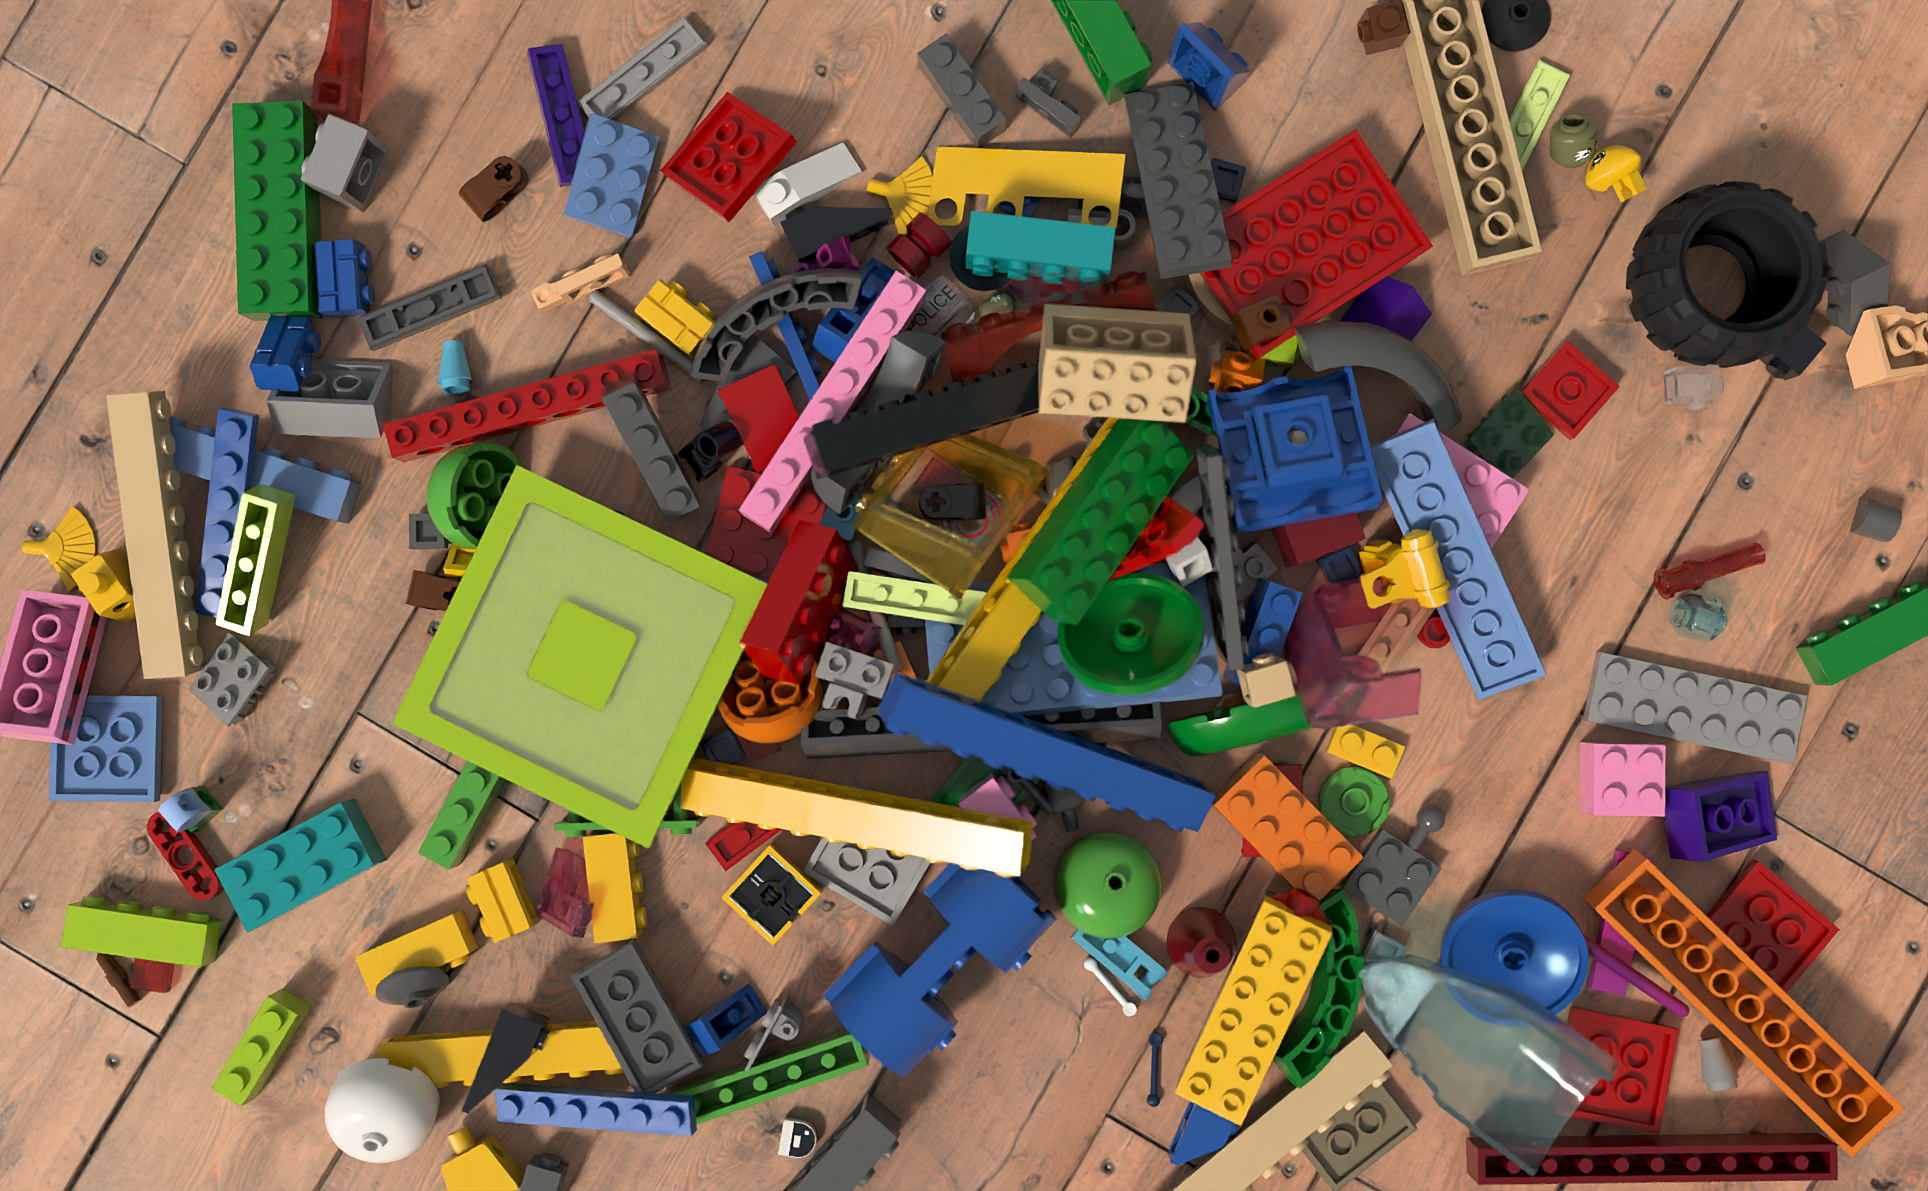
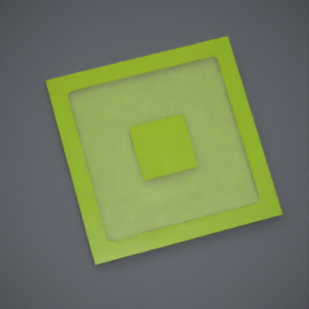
(582, 656)

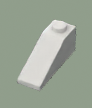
(806, 182)

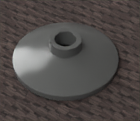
(412, 986)

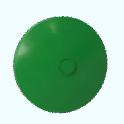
(1134, 636)

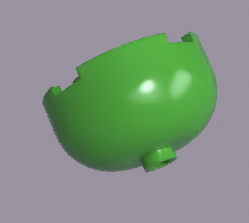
(463, 487)
(1084, 889)

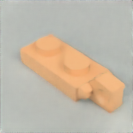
(581, 283)

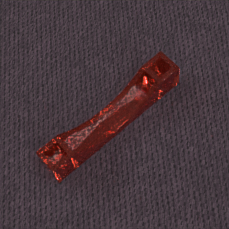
(341, 70)
(977, 346)

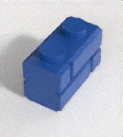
(343, 278)
(284, 353)

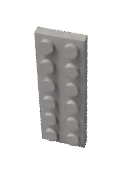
(1695, 708)

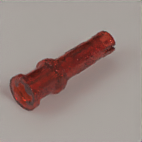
(1694, 574)

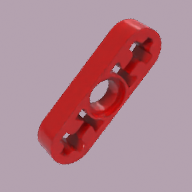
(201, 856)

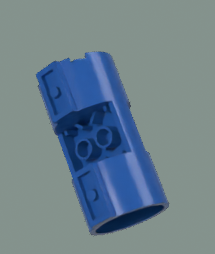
(897, 1006)

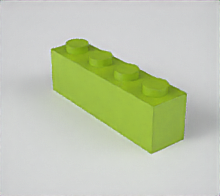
(255, 559)
(141, 932)

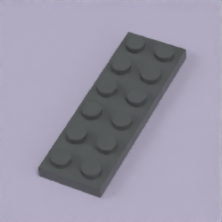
(1177, 181)
(1220, 545)

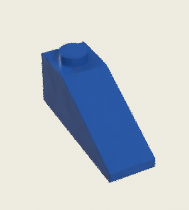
(840, 323)

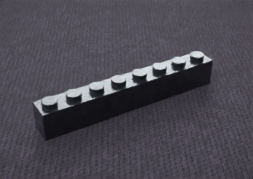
(923, 421)

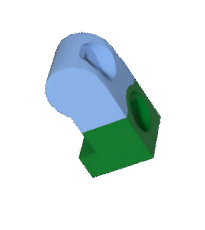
(190, 809)

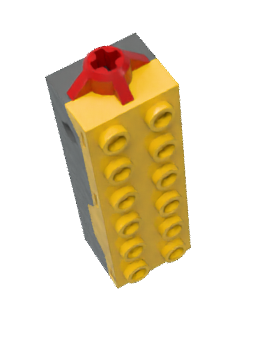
(1255, 1003)

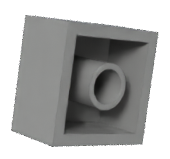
(344, 163)

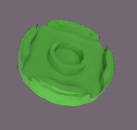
(1354, 801)

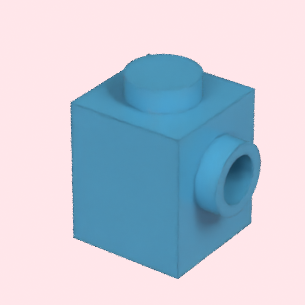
(842, 522)

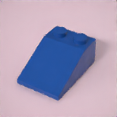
(1207, 63)

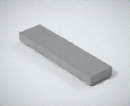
(644, 71)

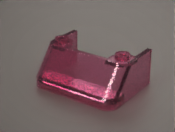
(1337, 687)

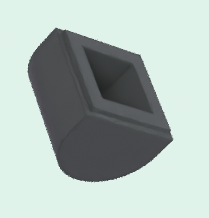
(1876, 520)

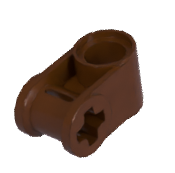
(490, 190)
(430, 591)

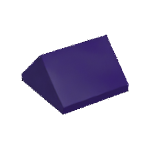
(1391, 306)

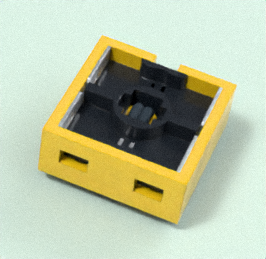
(772, 893)

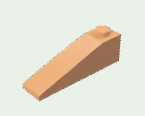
(1888, 347)

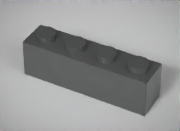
(650, 447)

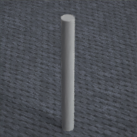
(642, 331)
(885, 638)

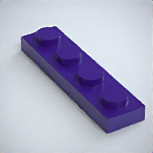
(557, 107)

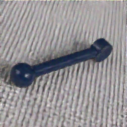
(1155, 1041)

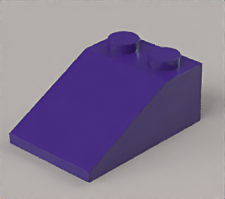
(1719, 816)

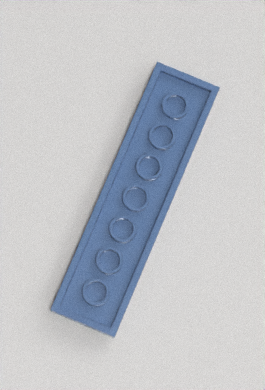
(1481, 612)

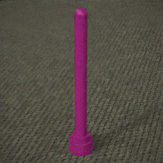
(1636, 978)

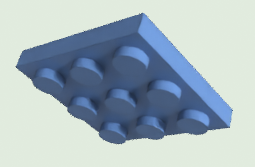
(113, 752)

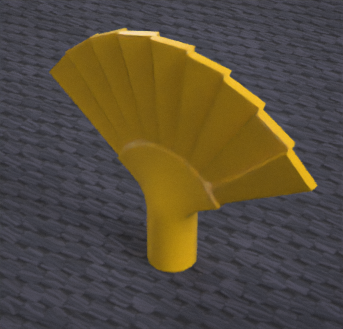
(906, 193)
(66, 546)

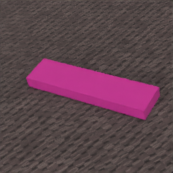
(1600, 976)

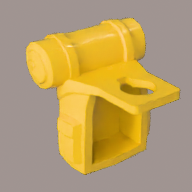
(1406, 571)

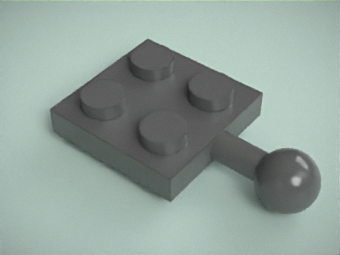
(1393, 872)

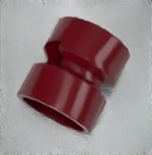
(916, 248)

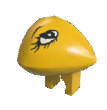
(1616, 167)

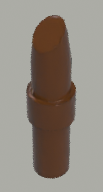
(118, 979)

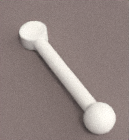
(1128, 1007)

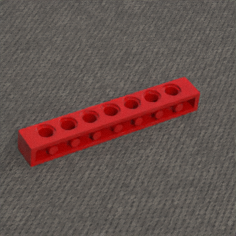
(520, 407)

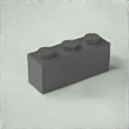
(961, 91)

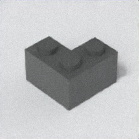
(1855, 280)

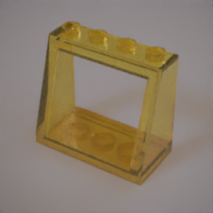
(929, 549)

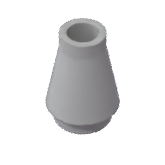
(1717, 1066)

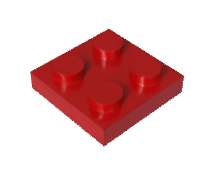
(1569, 390)

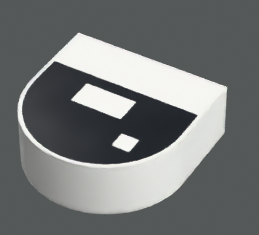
(797, 1138)

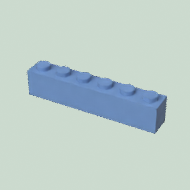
(315, 491)

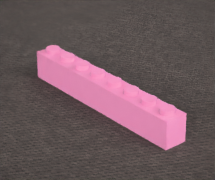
(834, 399)

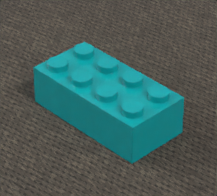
(1039, 248)
(300, 865)

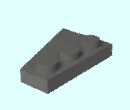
(751, 359)

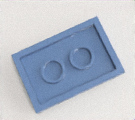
(610, 175)

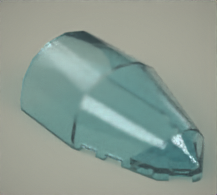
(1485, 1052)

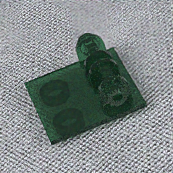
(1510, 434)

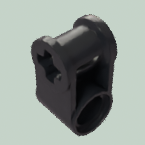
(711, 449)
(961, 502)

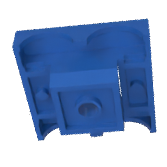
(1307, 481)

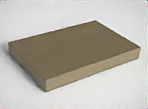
(1358, 1137)

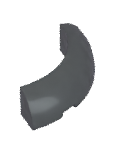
(767, 306)
(1370, 345)
(907, 366)

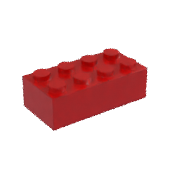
(798, 603)

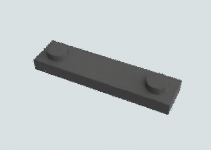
(429, 307)

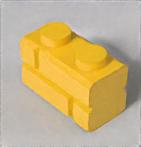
(675, 316)
(502, 901)

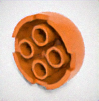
(767, 707)

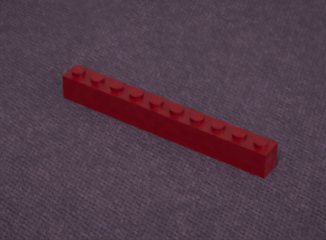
(1664, 1159)

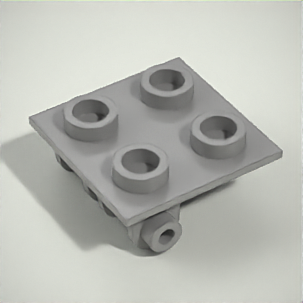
(231, 679)
(782, 1020)

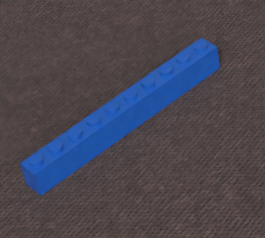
(1043, 752)

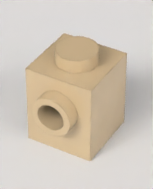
(1266, 680)

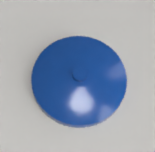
(1521, 944)

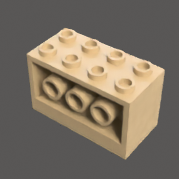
(1115, 363)

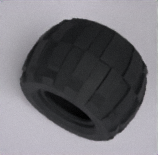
(1778, 261)

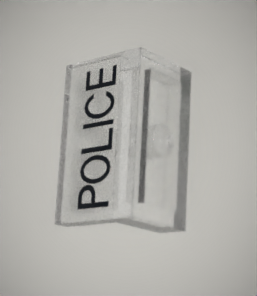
(942, 308)

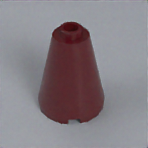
(1201, 942)

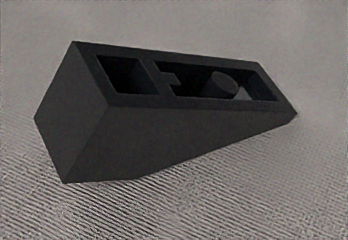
(820, 225)
(513, 1041)

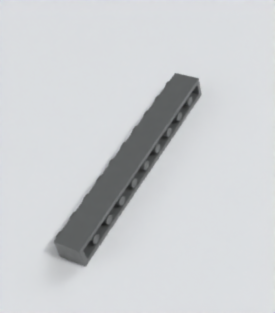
(838, 735)

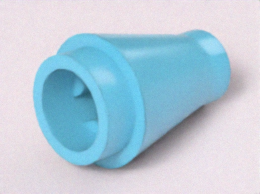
(454, 369)

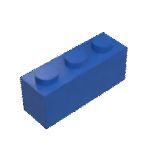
(1267, 621)

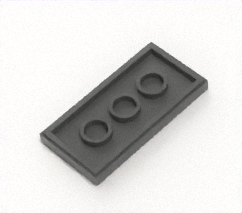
(637, 1019)

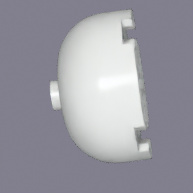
(381, 1110)

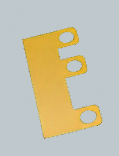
(1021, 173)

